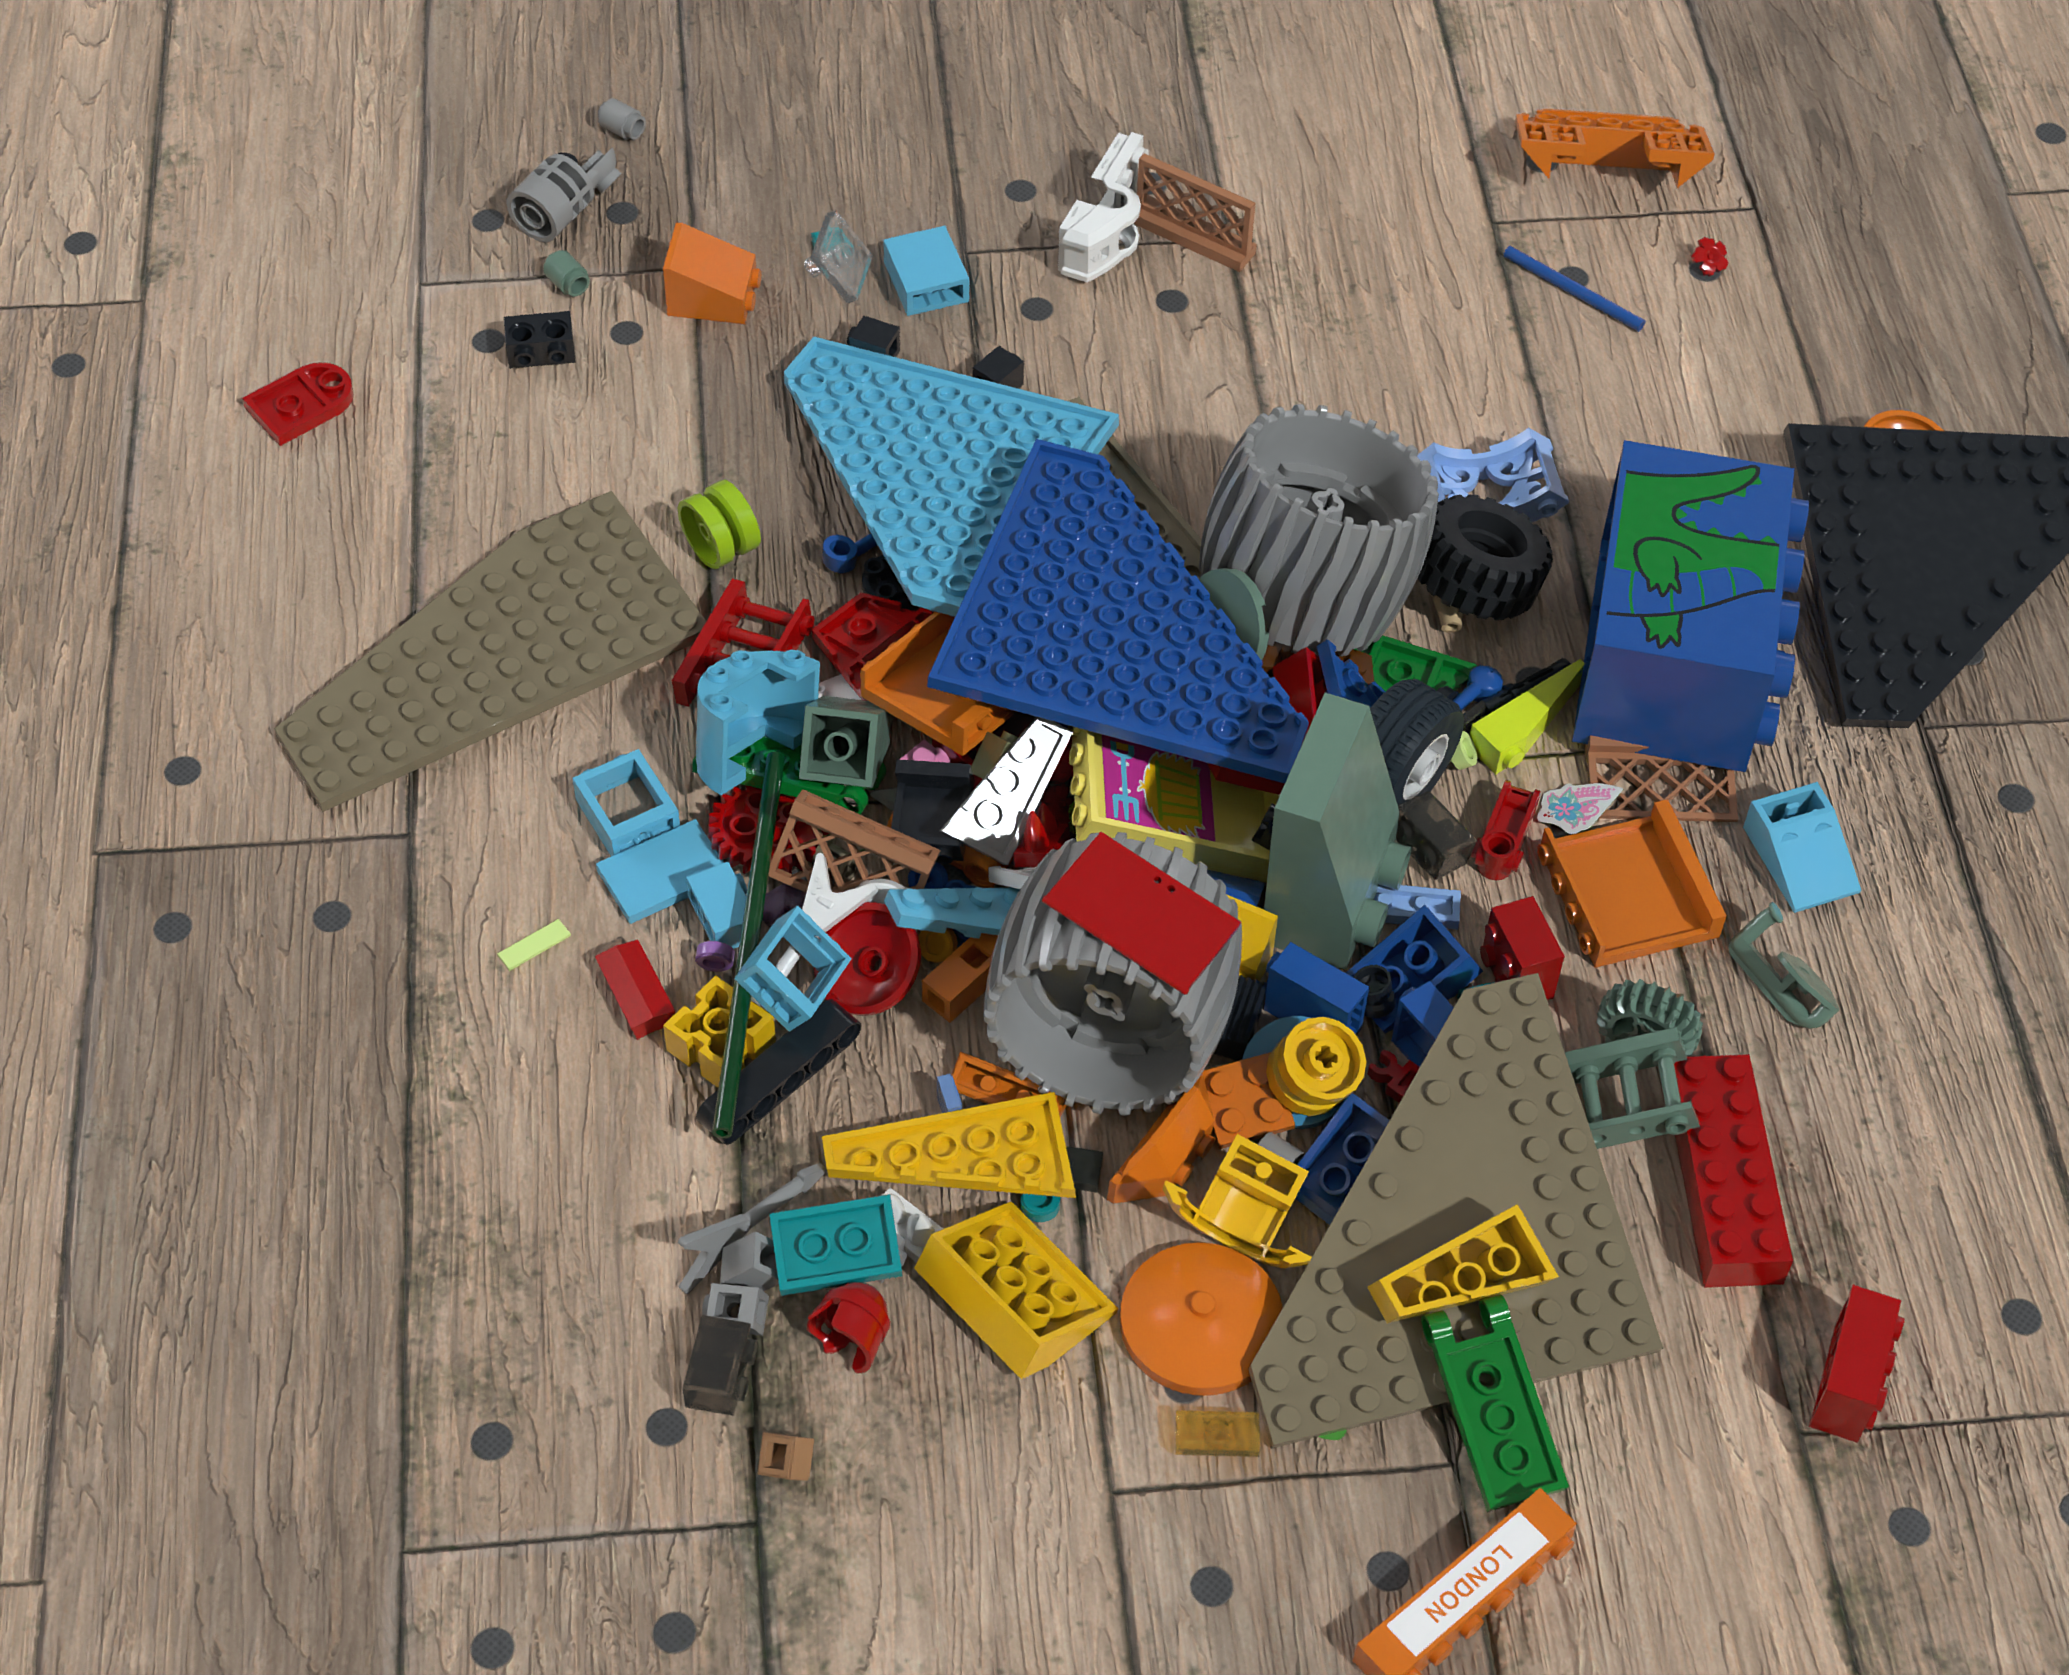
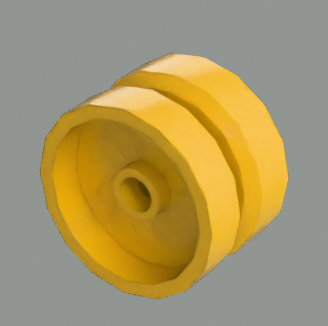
(1316, 1066)

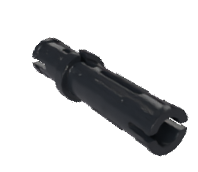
(1511, 691)

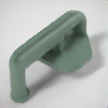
(1772, 985)

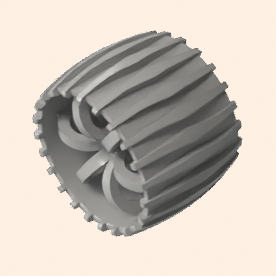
(1323, 524)
(1089, 1016)

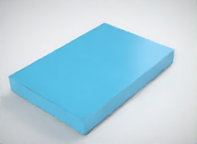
(656, 871)

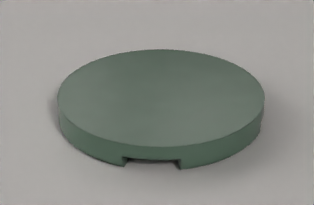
(1241, 602)

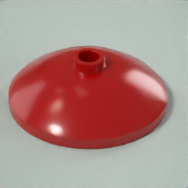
(866, 937)

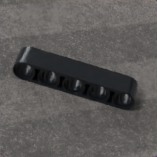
(786, 1067)

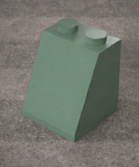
(844, 741)

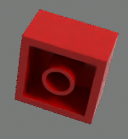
(1522, 944)

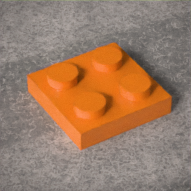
(1244, 1101)

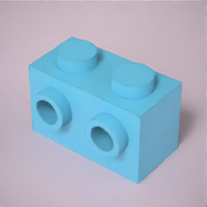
(719, 902)

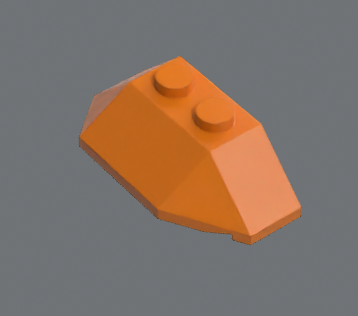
(1167, 1149)

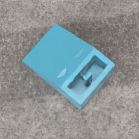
(1802, 846)

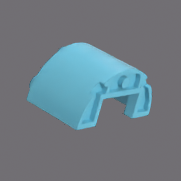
(746, 700)

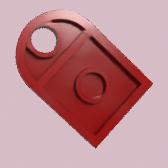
(300, 400)

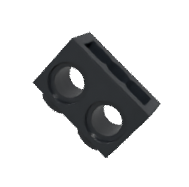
(539, 339)

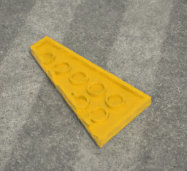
(984, 1147)

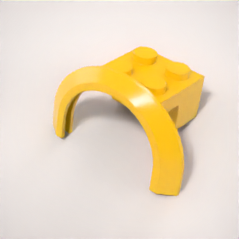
(1246, 1203)

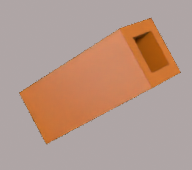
(959, 977)

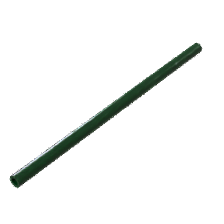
(749, 941)

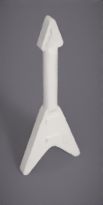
(824, 908)

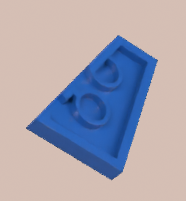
(1344, 679)

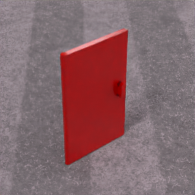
(1161, 930)

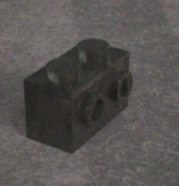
(1434, 835)
(718, 1365)

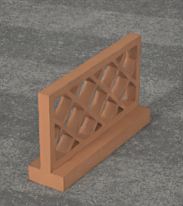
(1187, 226)
(1620, 753)
(856, 832)

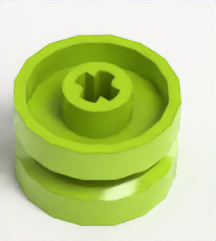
(719, 524)

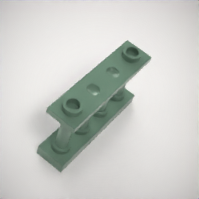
(1624, 1059)

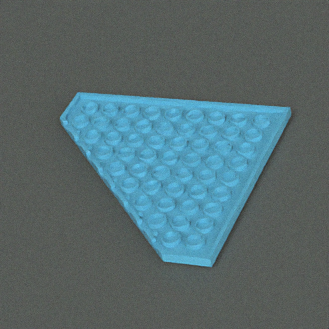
(929, 455)

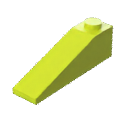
(1512, 729)

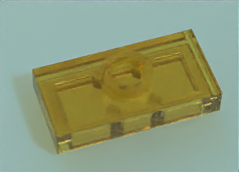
(1217, 1433)

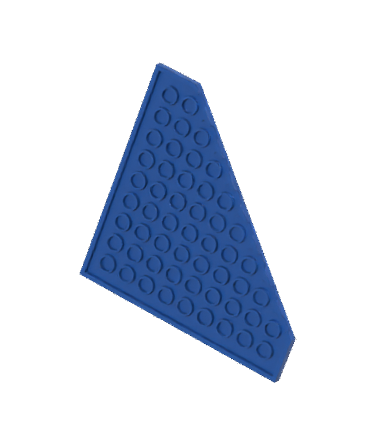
(1107, 630)

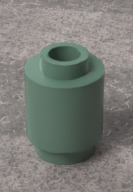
(566, 273)

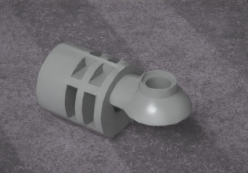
(558, 193)

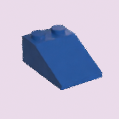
(1421, 953)
(1339, 1156)

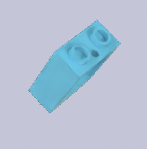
(627, 833)
(773, 989)

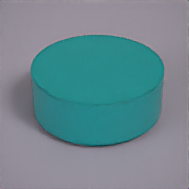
(1039, 1207)

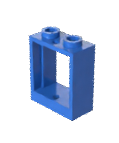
(1419, 1021)

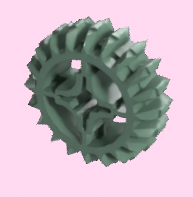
(1647, 1008)

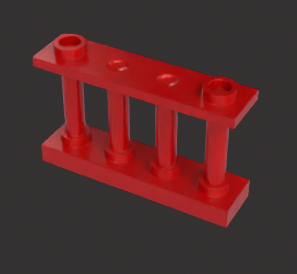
(722, 629)

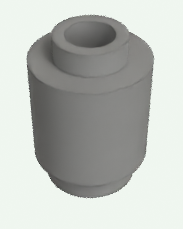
(621, 119)

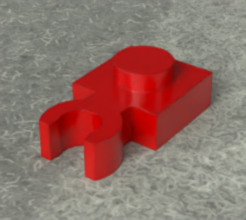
(1395, 1075)

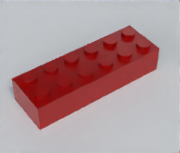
(1731, 1175)

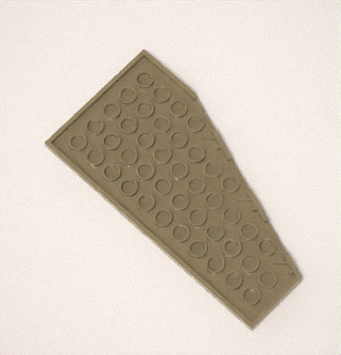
(505, 642)

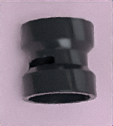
(1381, 995)

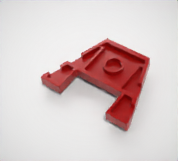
(862, 632)

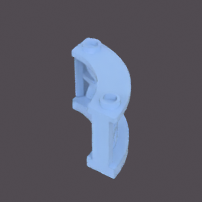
(1511, 456)

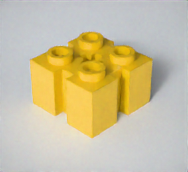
(701, 1032)

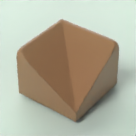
(785, 1456)

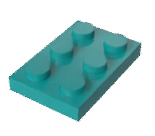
(835, 1244)

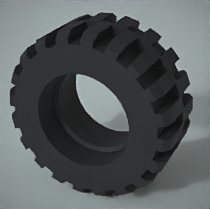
(1485, 558)

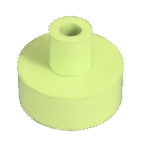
(1465, 753)

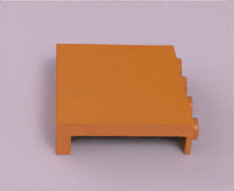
(899, 686)
(1633, 887)

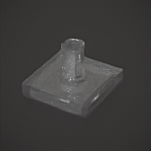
(840, 257)

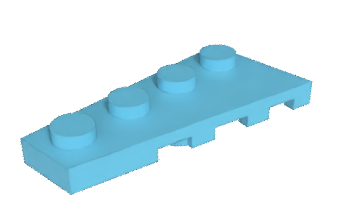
(963, 909)

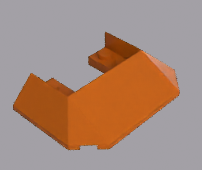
(1614, 141)

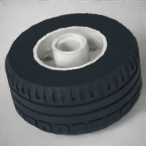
(1416, 735)

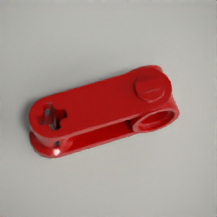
(1505, 833)

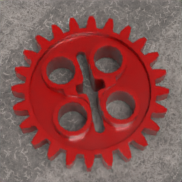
(734, 828)

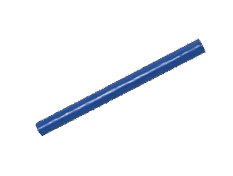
(1574, 288)

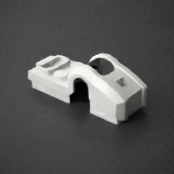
(1092, 232)

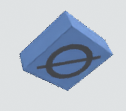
(948, 1094)

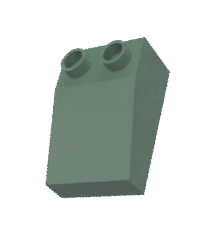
(1335, 838)

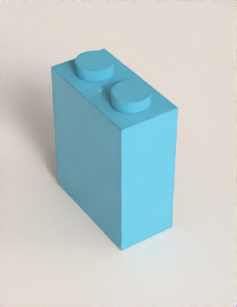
(926, 270)

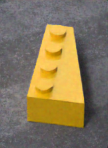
(1479, 1264)

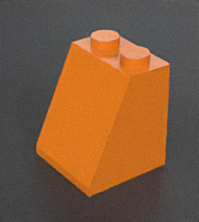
(708, 277)

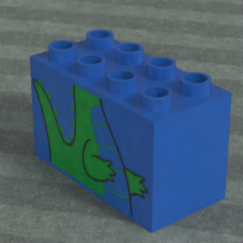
(1692, 606)

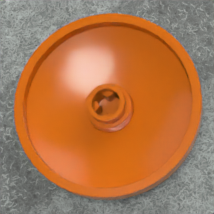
(1198, 1317)

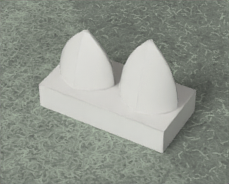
(911, 1224)

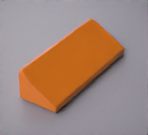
(993, 1083)

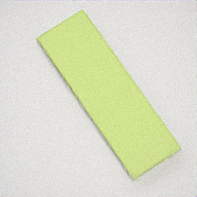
(534, 944)

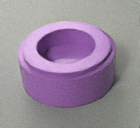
(714, 956)

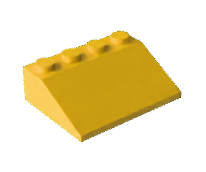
(1013, 1287)

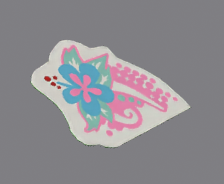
(1576, 806)

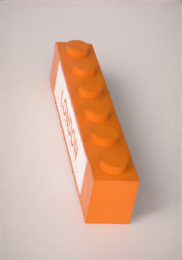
(1468, 1590)

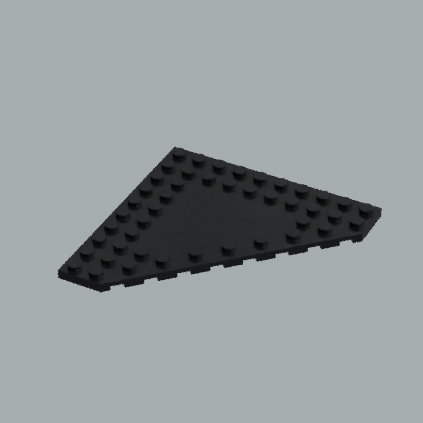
(1922, 551)

